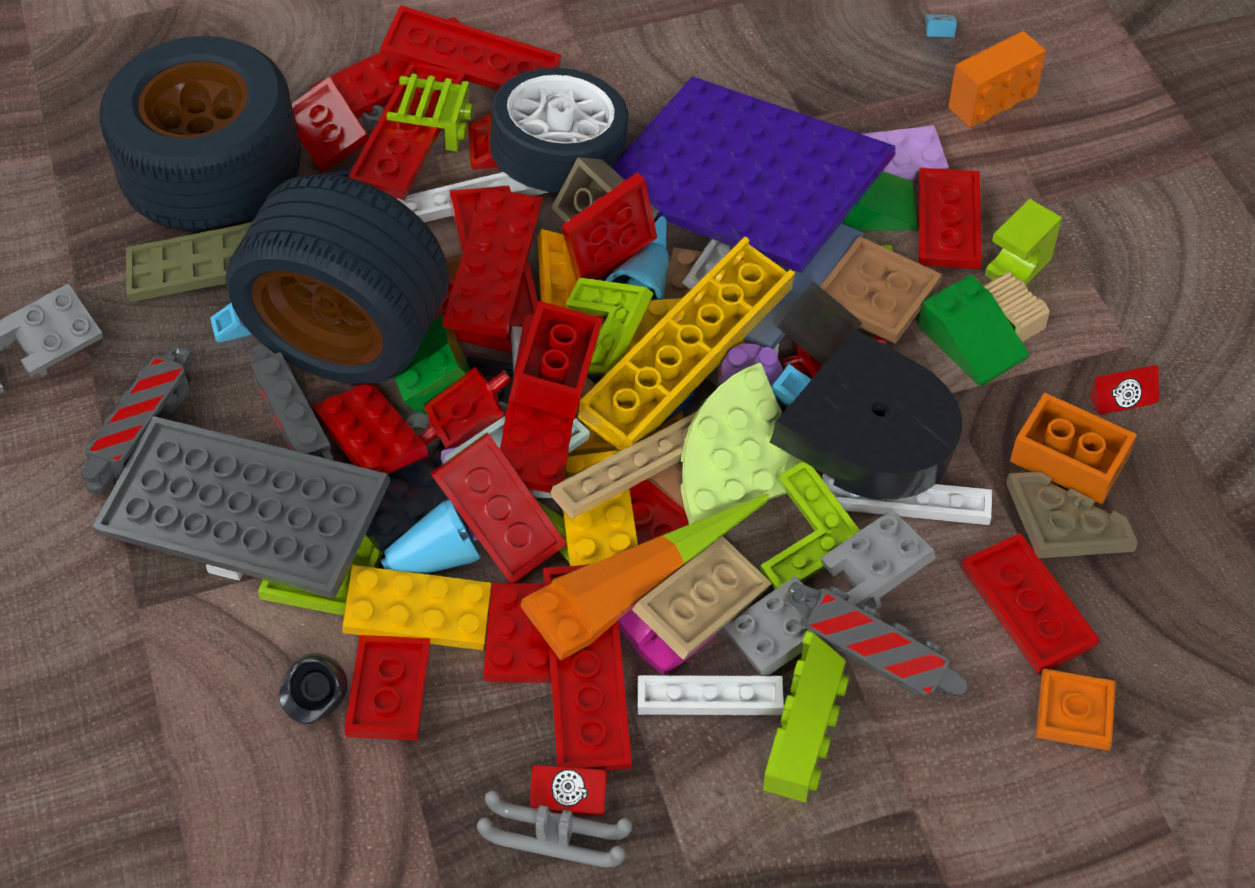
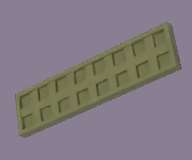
(181, 263)

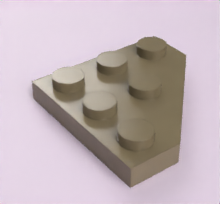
(1066, 521)

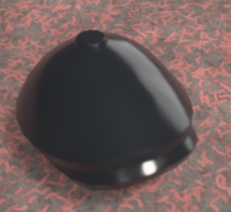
(312, 688)

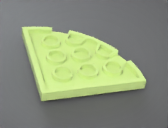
(730, 449)

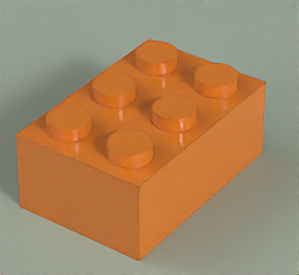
(996, 79)
(1073, 447)

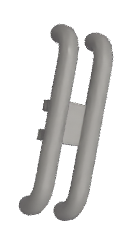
(554, 833)

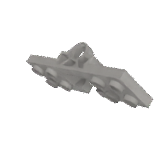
(49, 330)
(870, 560)

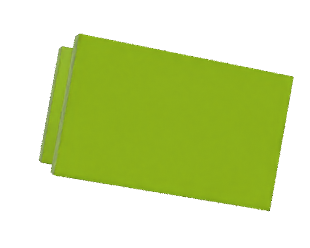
(1026, 242)

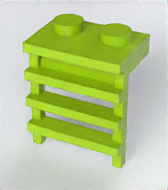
(451, 111)

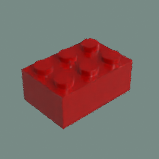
(556, 359)

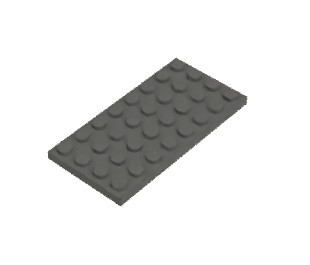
(243, 506)

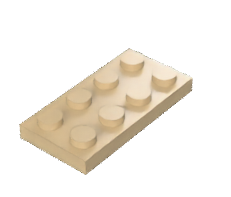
(702, 597)

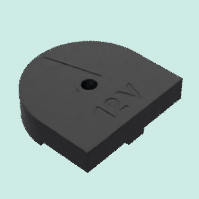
(873, 422)

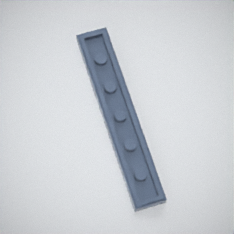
(766, 332)

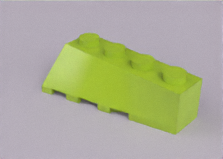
(805, 721)

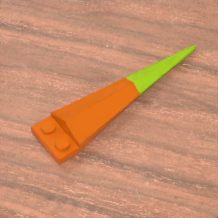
(593, 598)

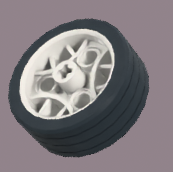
(550, 120)

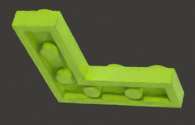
(624, 309)
(826, 517)

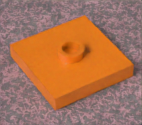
(1076, 709)

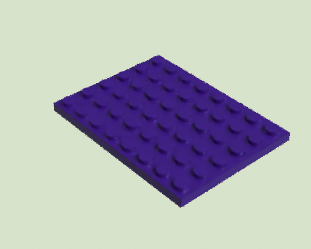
(752, 171)

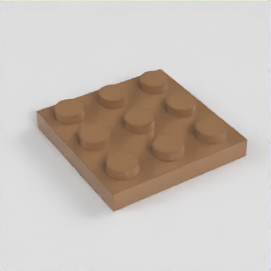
(881, 287)

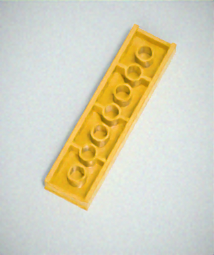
(684, 346)

